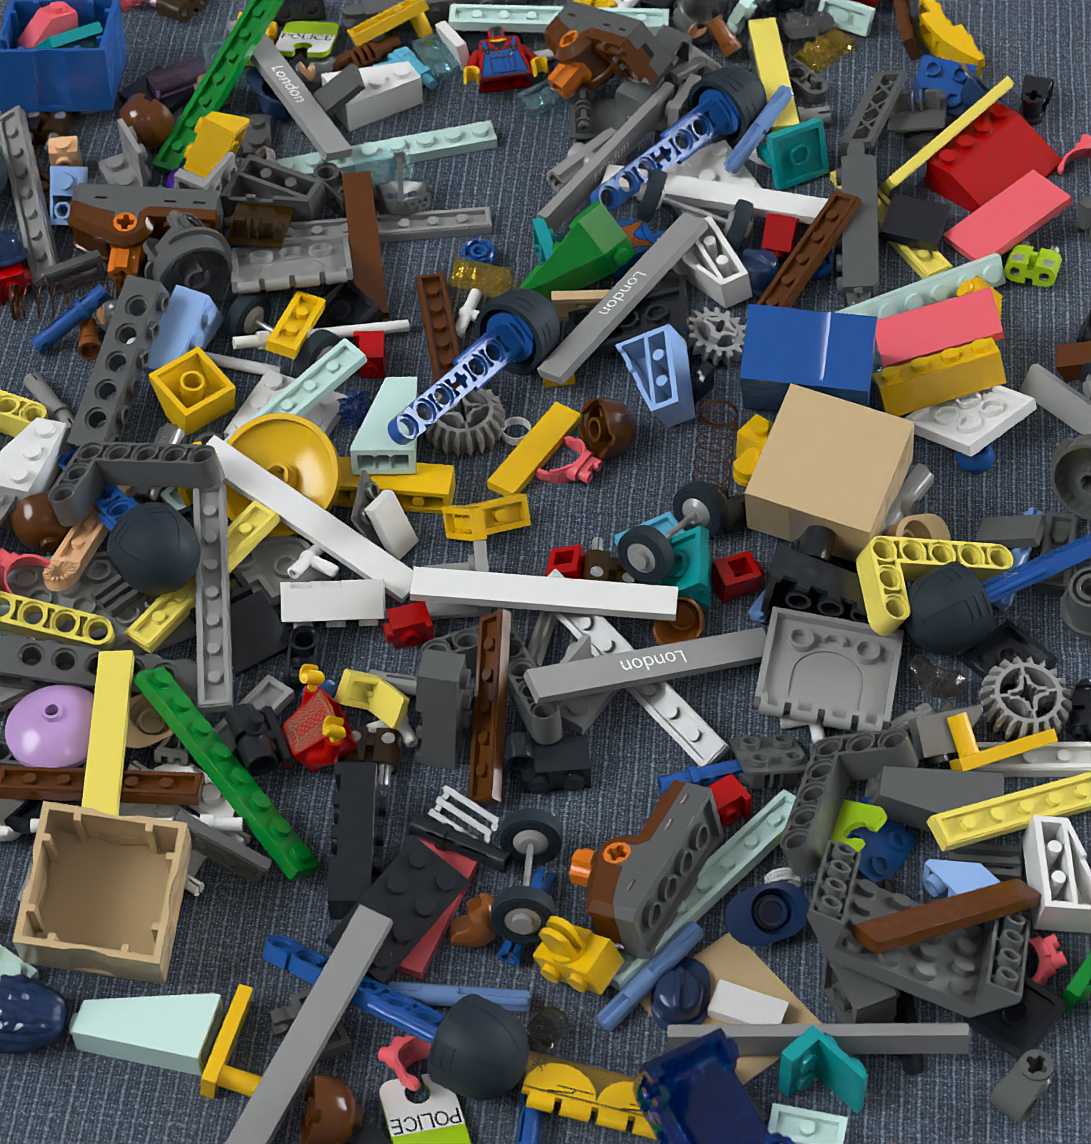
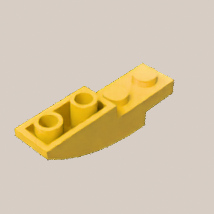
(945, 39)

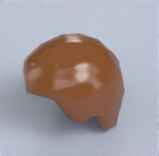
(687, 626)
(475, 926)

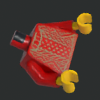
(319, 728)

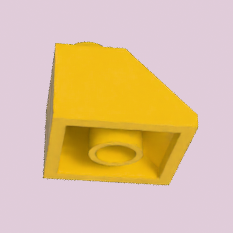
(215, 137)
(193, 390)

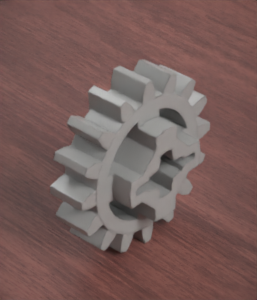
(716, 336)

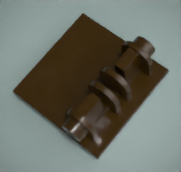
(258, 225)

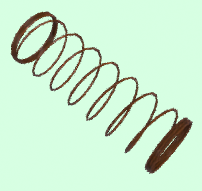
(13, 287)
(716, 426)

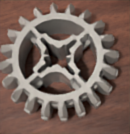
(480, 428)
(1032, 692)

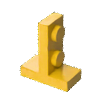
(488, 517)

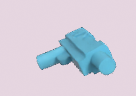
(405, 54)

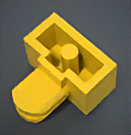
(750, 443)
(576, 956)

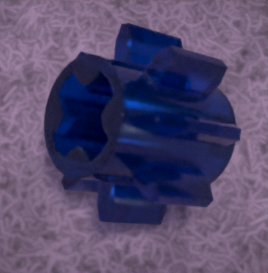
(347, 407)

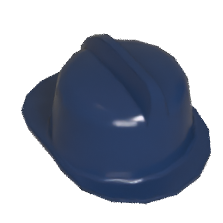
(975, 89)
(268, 100)
(11, 248)
(762, 268)
(766, 913)
(682, 995)

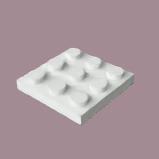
(709, 165)
(272, 384)
(973, 419)

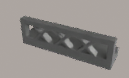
(874, 109)

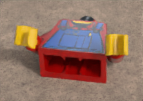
(502, 63)

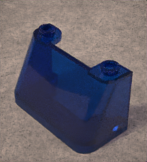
(698, 1098)

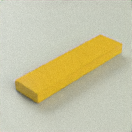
(534, 450)

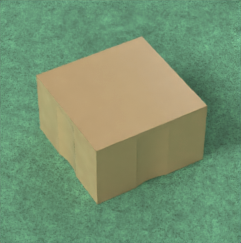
(829, 469)
(103, 893)

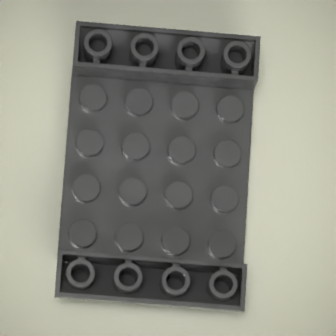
(959, 970)

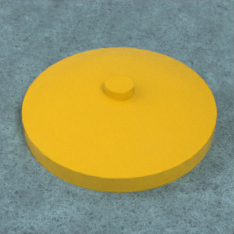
(292, 452)

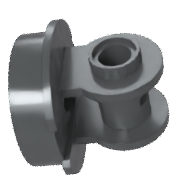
(189, 256)
(1072, 475)

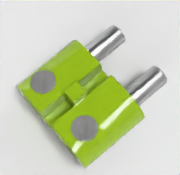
(1033, 265)

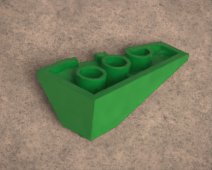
(585, 255)

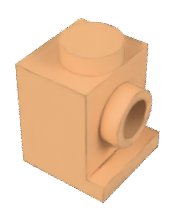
(65, 151)

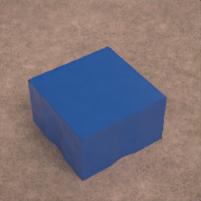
(62, 76)
(806, 349)

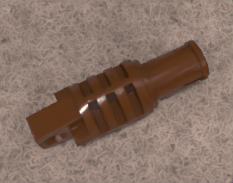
(367, 53)

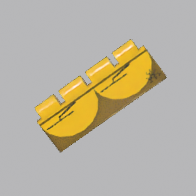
(583, 1090)

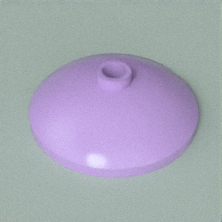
(55, 739)

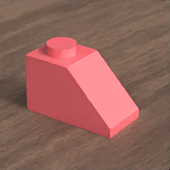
(48, 22)

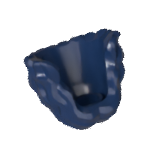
(29, 1014)

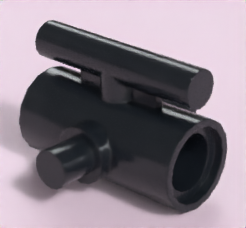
(258, 740)

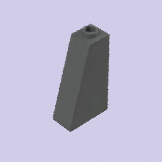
(917, 793)

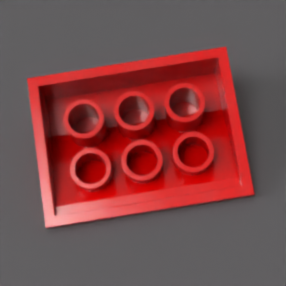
(988, 158)

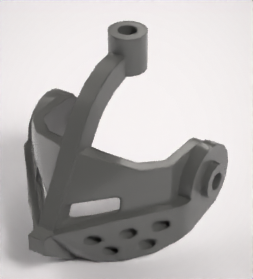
(402, 205)

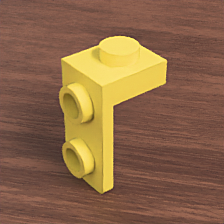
(372, 694)

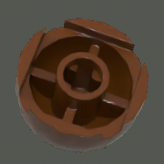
(149, 120)
(607, 427)
(37, 523)
(329, 1111)

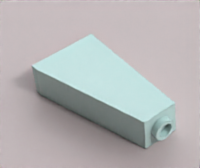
(372, 446)
(151, 1030)

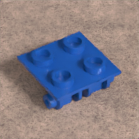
(947, 76)
(883, 849)

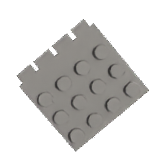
(296, 264)
(828, 671)

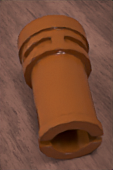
(727, 42)
(89, 341)

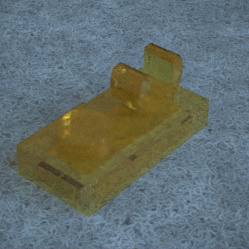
(825, 49)
(486, 277)

